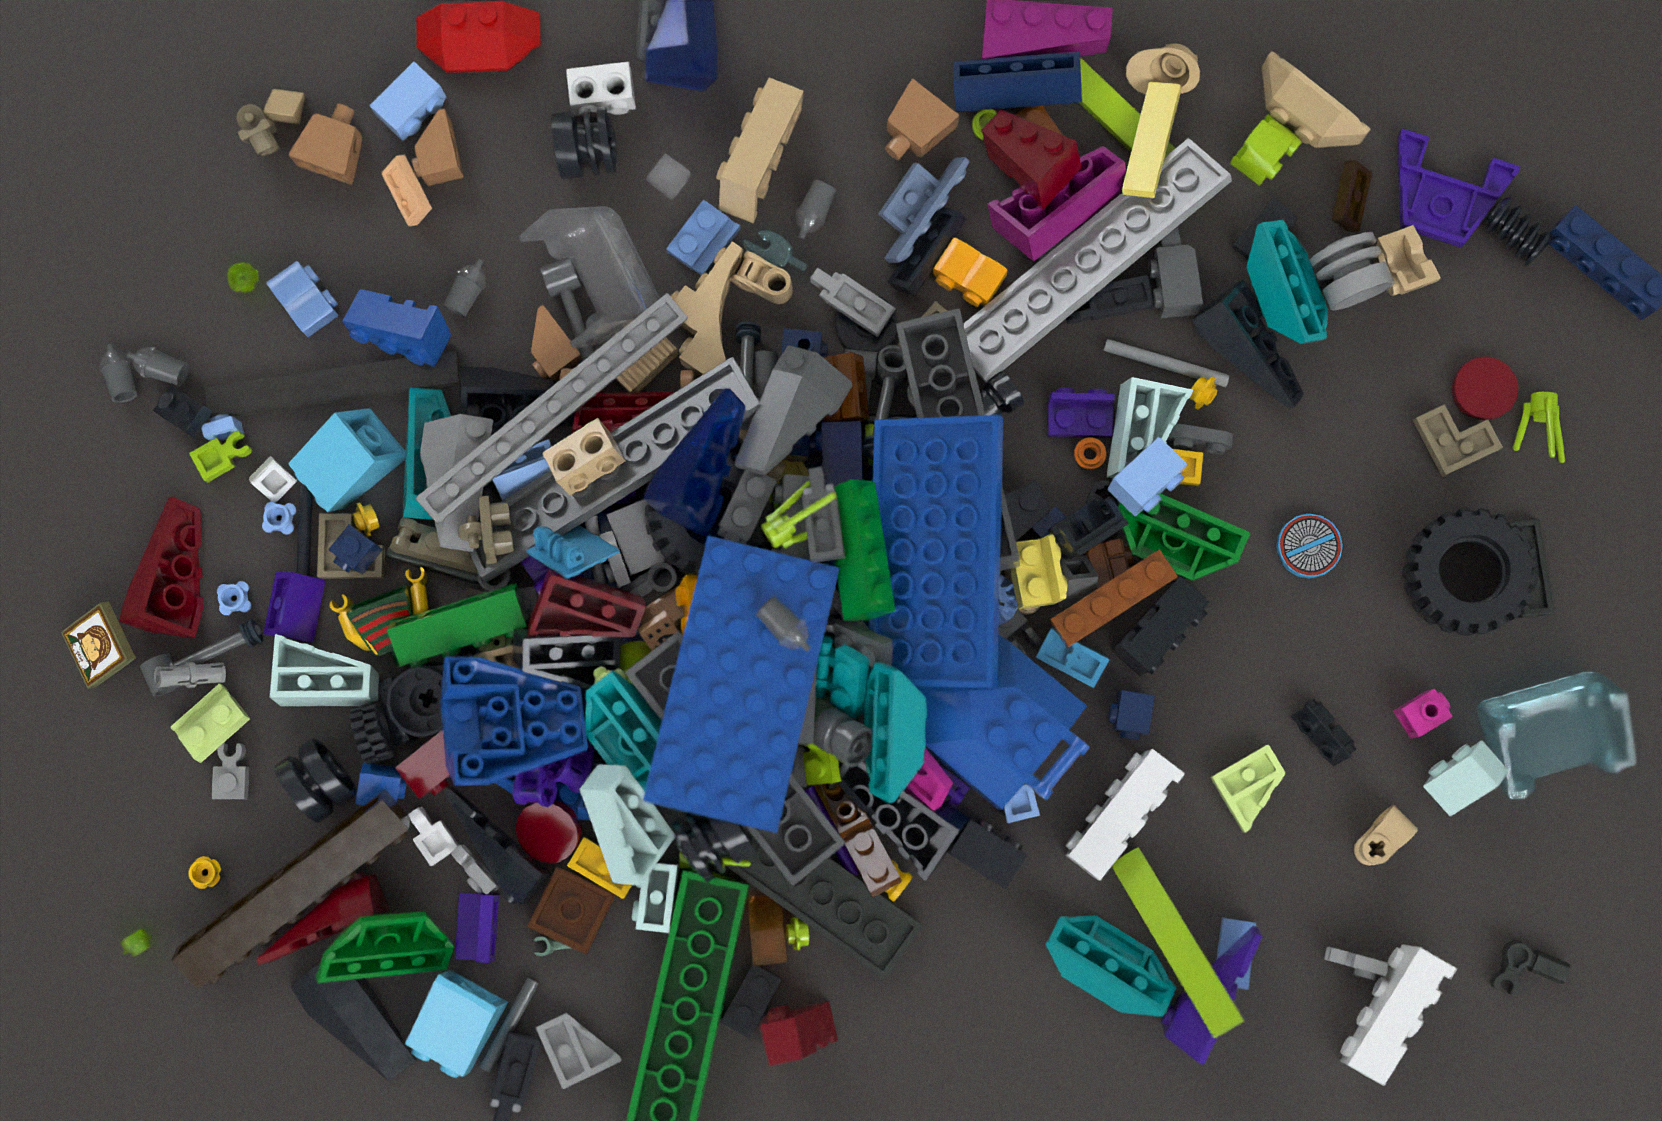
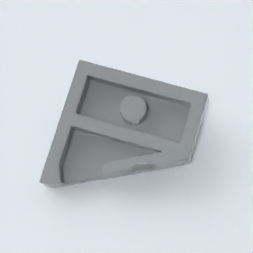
(574, 1050)

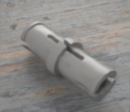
(189, 674)

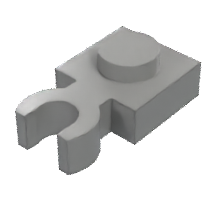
(615, 568)
(231, 779)
(480, 876)
(1363, 965)

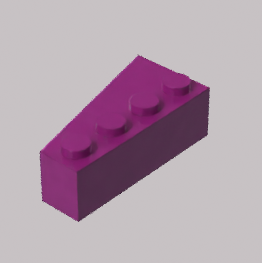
(1043, 28)
(1038, 230)

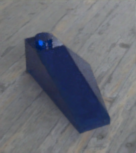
(684, 46)
(692, 474)

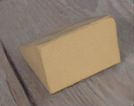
(284, 106)

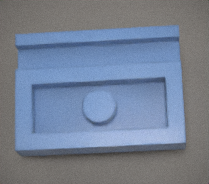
(703, 238)

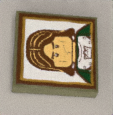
(98, 645)

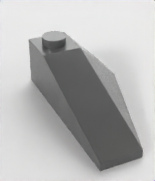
(794, 400)

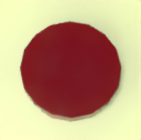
(1485, 388)
(548, 832)

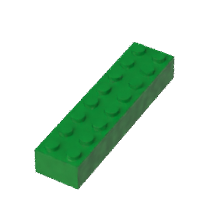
(689, 999)

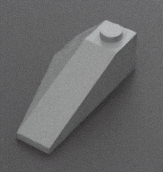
(444, 446)

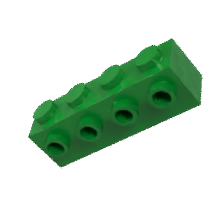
(864, 571)
(458, 625)

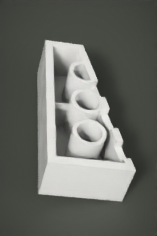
(1122, 812)
(1394, 1012)

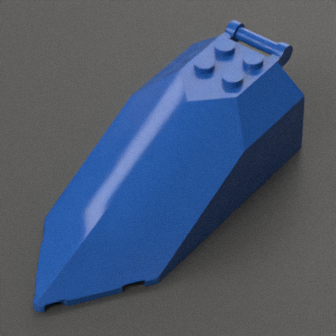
(1003, 732)

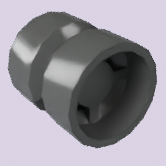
(842, 736)

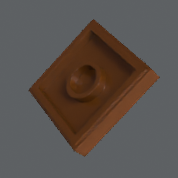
(571, 910)

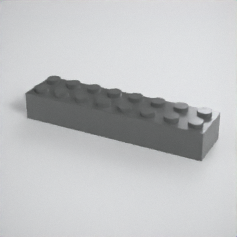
(947, 386)
(803, 832)

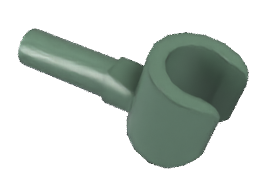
(551, 946)

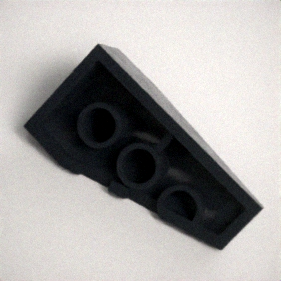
(499, 394)

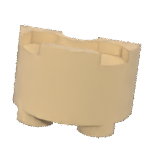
(1406, 261)

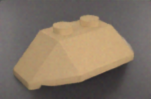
(1308, 108)

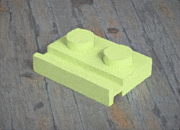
(210, 723)

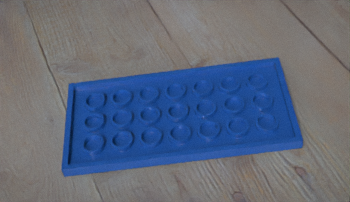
(942, 545)
(738, 691)

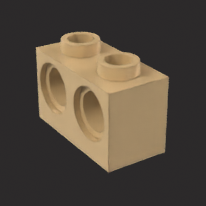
(577, 458)

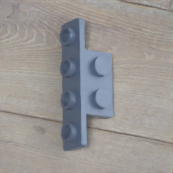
(916, 202)

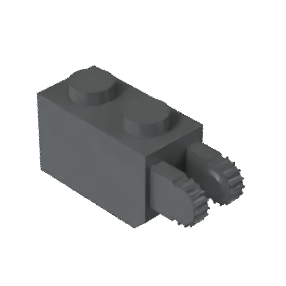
(1175, 278)

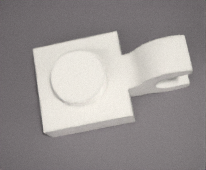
(434, 840)

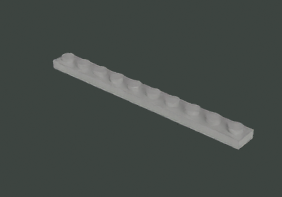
(551, 409)

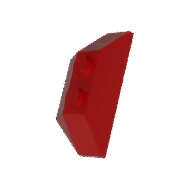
(478, 35)

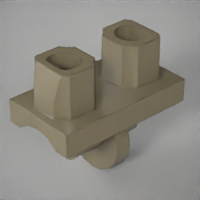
(257, 129)
(493, 542)

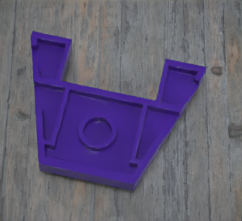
(1440, 204)

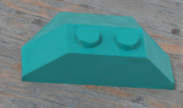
(1286, 284)
(897, 718)
(622, 725)
(1110, 965)

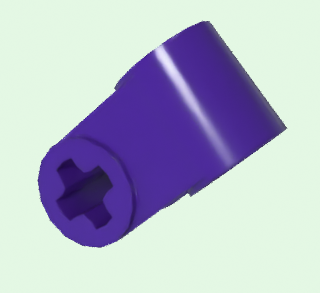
(569, 769)
(534, 780)

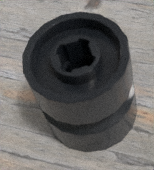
(1000, 395)

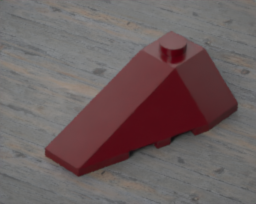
(166, 583)
(356, 899)

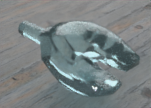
(779, 251)

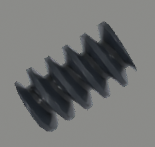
(1517, 230)

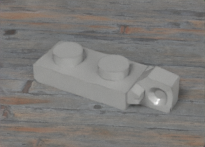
(853, 300)

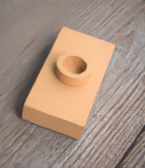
(406, 190)

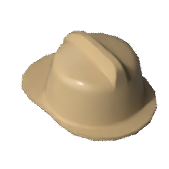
(1164, 65)

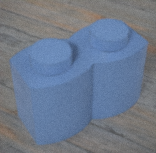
(303, 299)

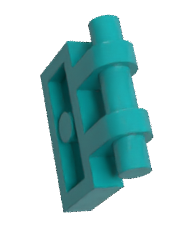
(848, 678)

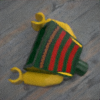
(368, 620)

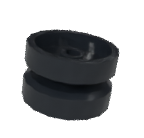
(315, 780)

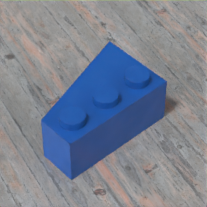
(398, 327)

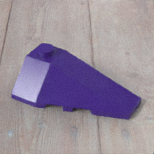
(1182, 1020)

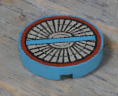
(1309, 546)

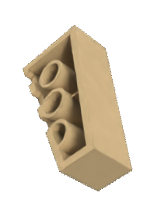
(758, 148)

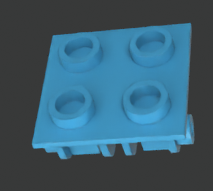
(570, 552)

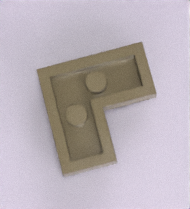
(1449, 447)
(329, 530)

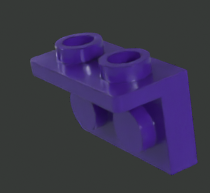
(1080, 414)

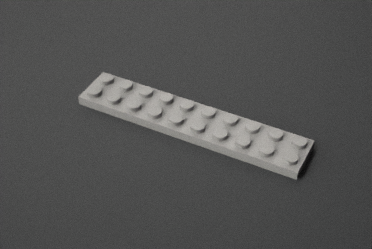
(1090, 260)

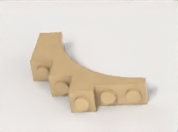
(705, 314)

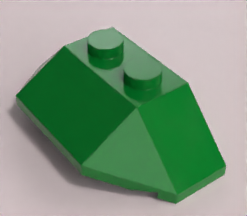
(1187, 537)
(386, 948)

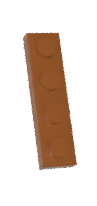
(1113, 598)

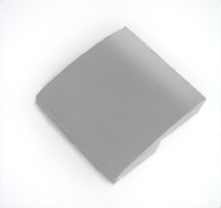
(631, 534)

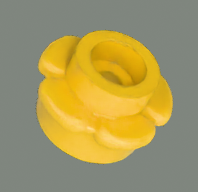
(196, 872)

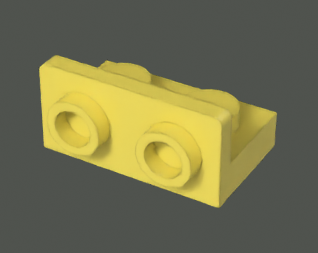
(1040, 575)

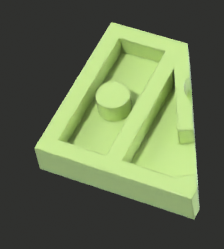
(1248, 784)

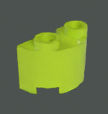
(1264, 149)

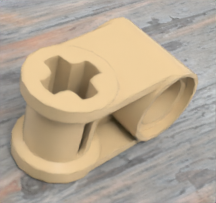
(758, 275)
(1388, 832)

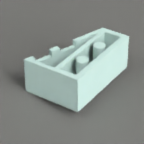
(1143, 415)
(319, 678)
(626, 827)

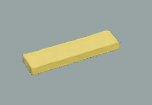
(1151, 139)

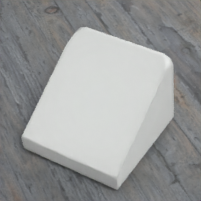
(272, 479)

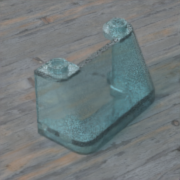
(1558, 729)

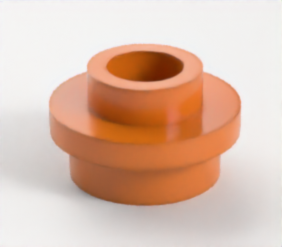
(1093, 444)

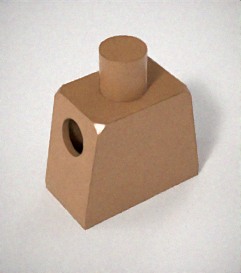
(918, 122)
(329, 145)

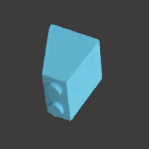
(346, 458)
(455, 1023)

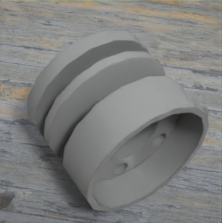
(1350, 266)

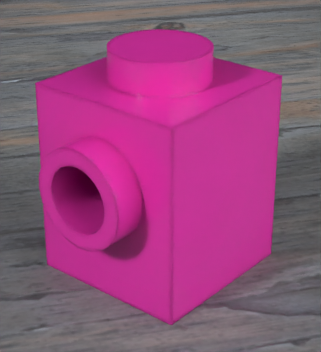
(1423, 713)

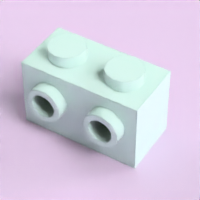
(1465, 778)
(657, 899)

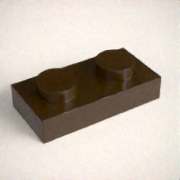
(1351, 196)

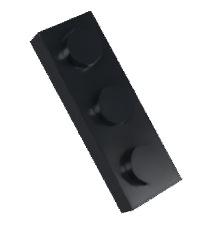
(927, 251)

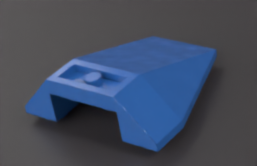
(505, 720)

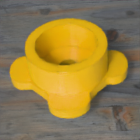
(1203, 391)
(365, 519)

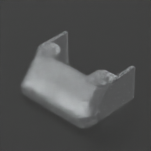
(605, 265)

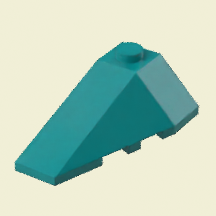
(423, 407)

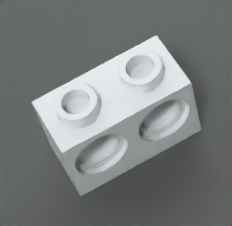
(601, 81)

